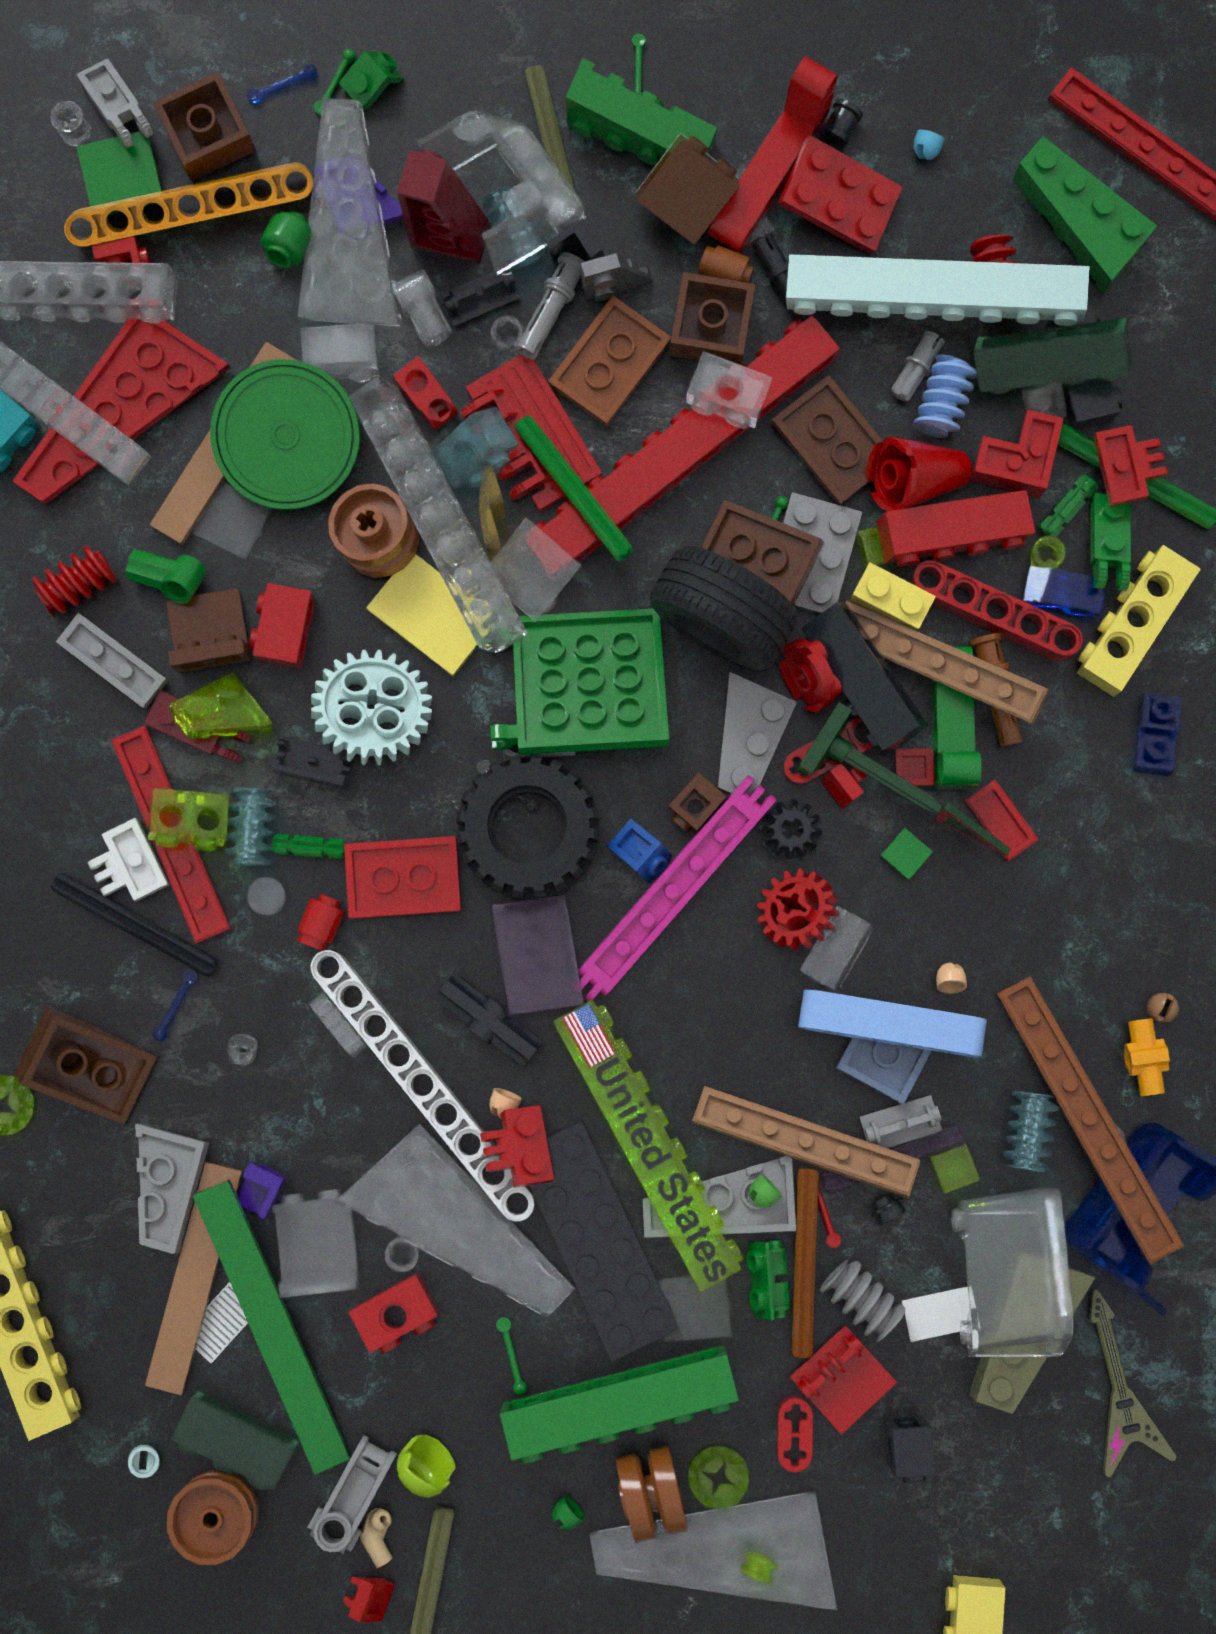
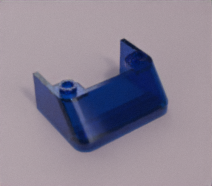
(1098, 1229)

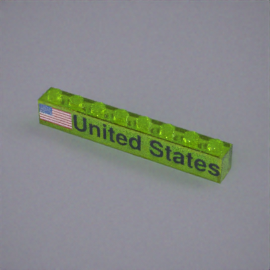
(647, 1146)

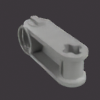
(352, 1496)

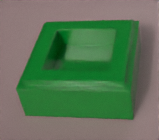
(906, 854)

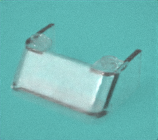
(538, 205)

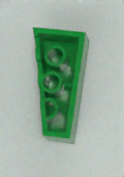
(628, 119)
(1083, 211)

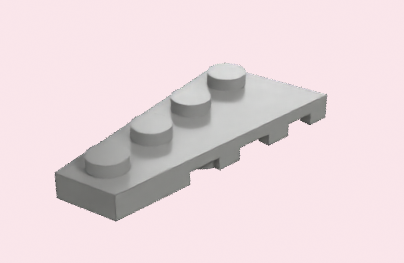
(732, 1201)

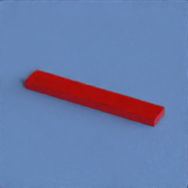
(1137, 140)
(182, 863)

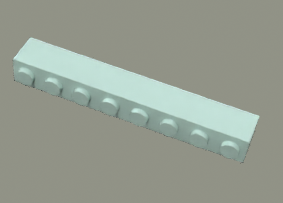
(937, 289)

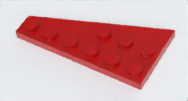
(132, 387)

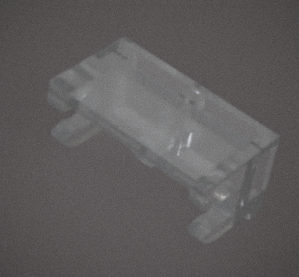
(835, 956)

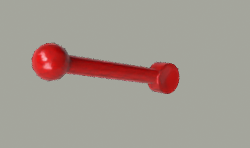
(832, 1239)

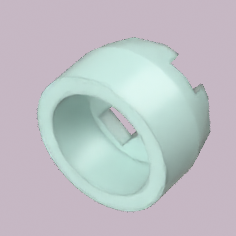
(152, 1461)

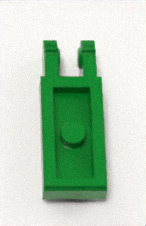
(1110, 541)

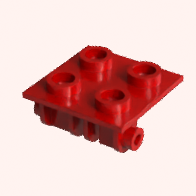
(843, 1379)

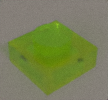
(870, 546)
(954, 1168)

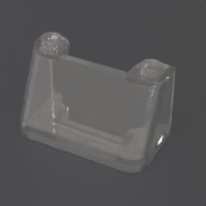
(1015, 1274)

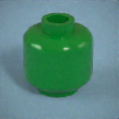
(286, 239)

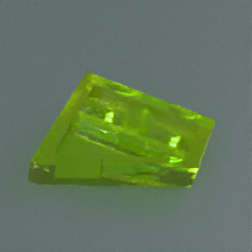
(219, 710)

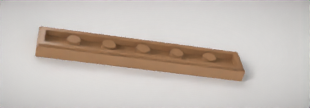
(198, 480)
(952, 666)
(806, 1141)
(188, 1295)

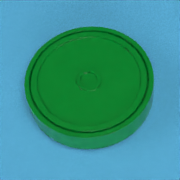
(285, 434)

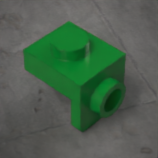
(370, 77)

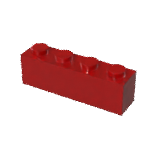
(955, 527)

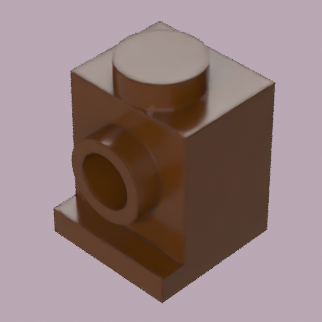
(698, 790)

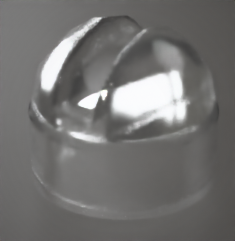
(234, 1048)

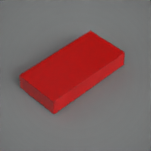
(1001, 818)

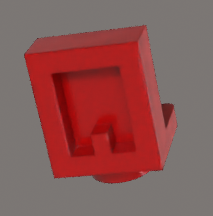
(121, 251)

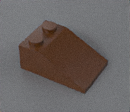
(84, 1065)

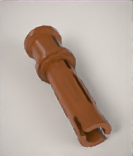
(989, 649)

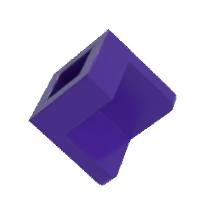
(261, 1189)

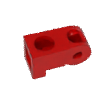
(425, 393)

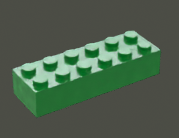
(618, 1403)

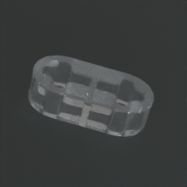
(338, 1024)

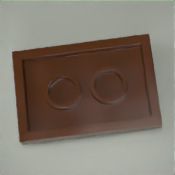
(829, 438)
(764, 547)

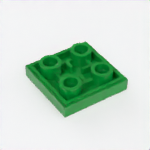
(117, 171)

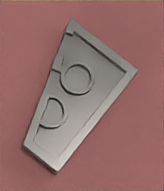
(168, 1180)

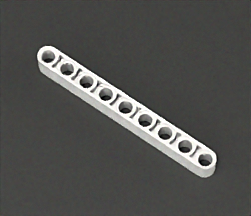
(406, 1074)

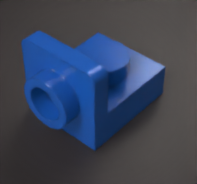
(640, 851)

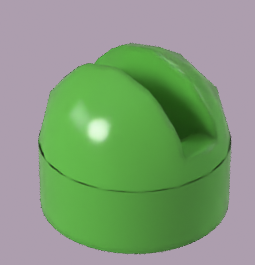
(764, 1192)

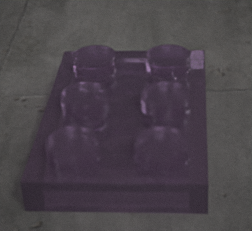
(536, 956)

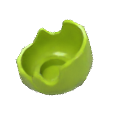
(425, 1466)

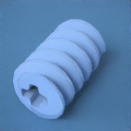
(944, 396)

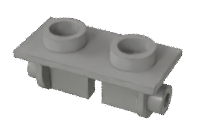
(902, 1122)

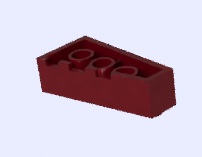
(440, 209)

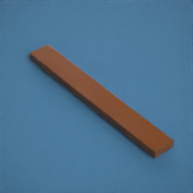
(1090, 1121)

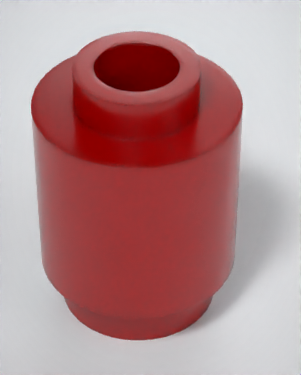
(320, 922)

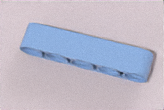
(892, 1023)

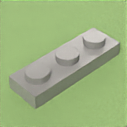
(112, 661)

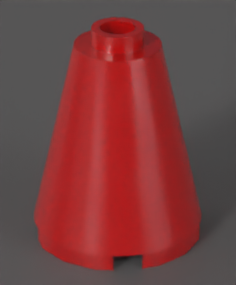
(914, 472)

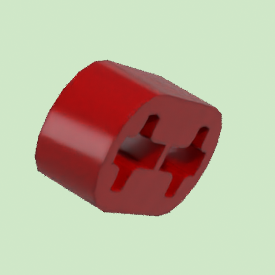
(785, 1433)

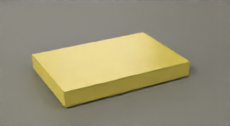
(425, 615)

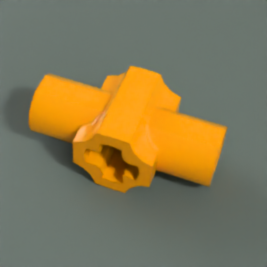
(1146, 1057)

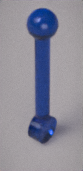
(255, 95)
(189, 977)

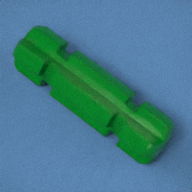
(1068, 506)
(308, 846)

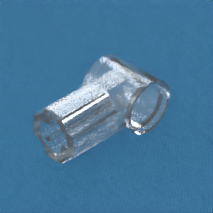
(420, 302)

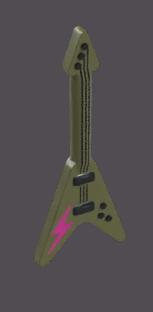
(1126, 1415)

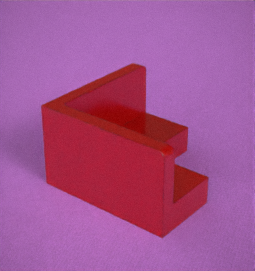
(1023, 464)

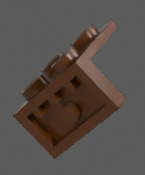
(208, 631)

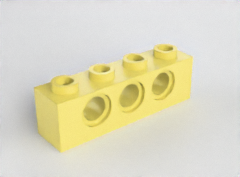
(1174, 577)

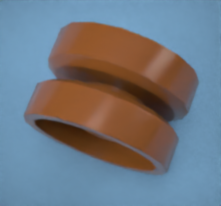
(373, 530)
(652, 1493)
(198, 1535)

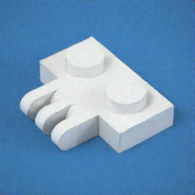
(129, 862)

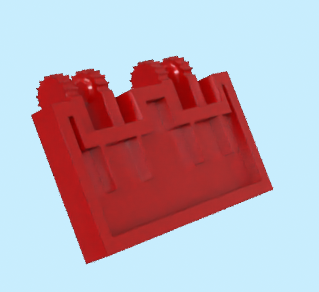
(521, 391)

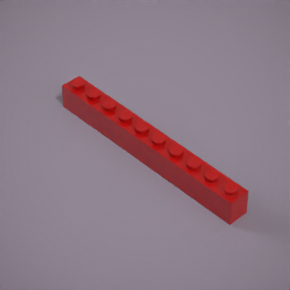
(690, 440)

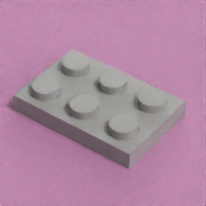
(838, 530)

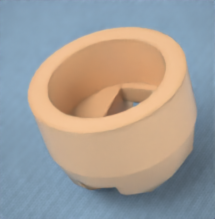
(951, 978)
(503, 1100)

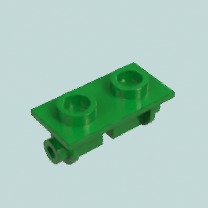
(768, 1297)

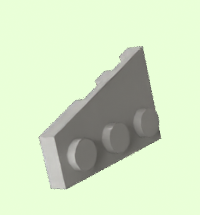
(751, 732)

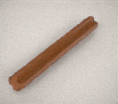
(805, 1263)

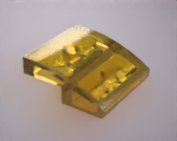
(490, 509)

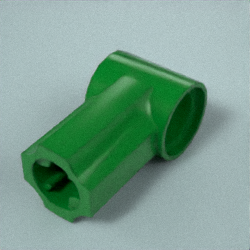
(175, 578)

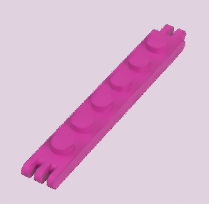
(673, 888)

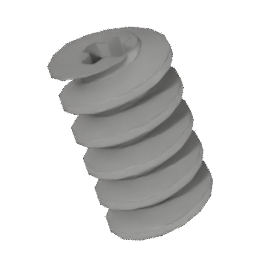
(863, 1299)

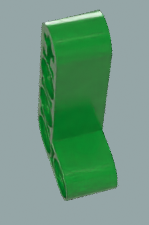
(954, 753)

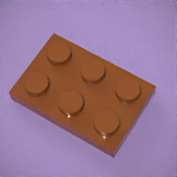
(609, 361)

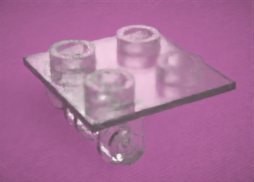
(533, 569)

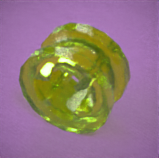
(1045, 542)
(758, 1566)

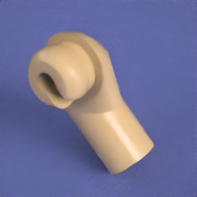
(373, 1534)

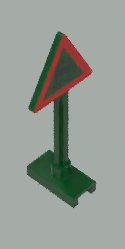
(832, 744)

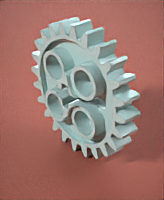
(366, 736)

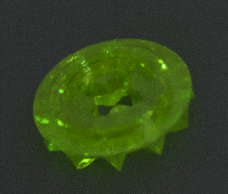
(21, 1102)
(710, 1461)

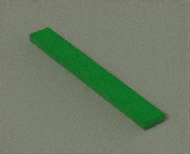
(271, 1326)

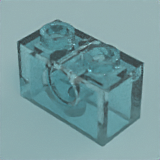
(475, 443)

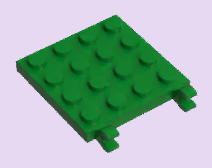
(588, 684)

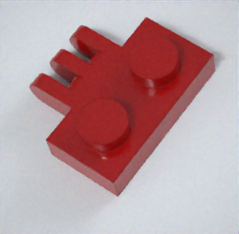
(1127, 464)
(520, 1147)

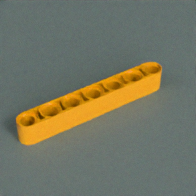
(173, 214)

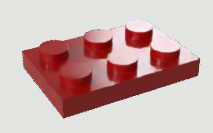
(840, 195)
(402, 877)

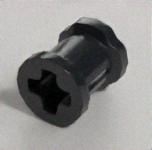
(840, 123)

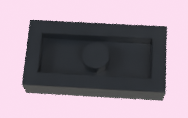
(573, 236)

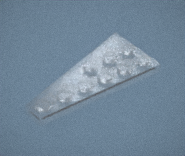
(348, 250)
(444, 1212)

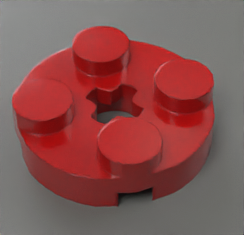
(809, 674)

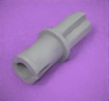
(917, 366)

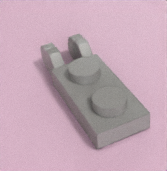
(113, 100)

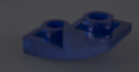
(1064, 590)
(1157, 734)

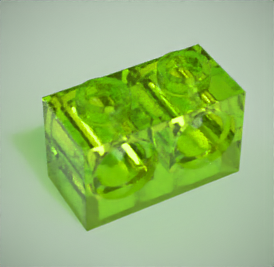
(188, 808)

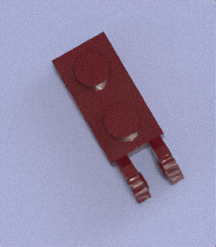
(161, 720)

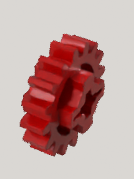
(795, 925)

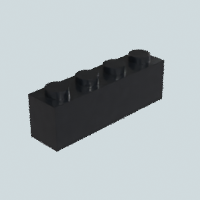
(866, 679)

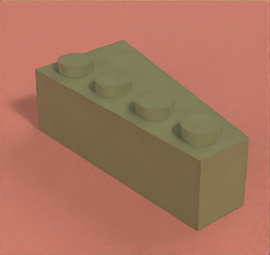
(1004, 1380)

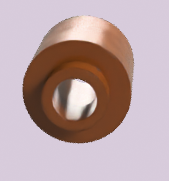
(725, 264)

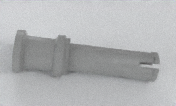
(558, 292)

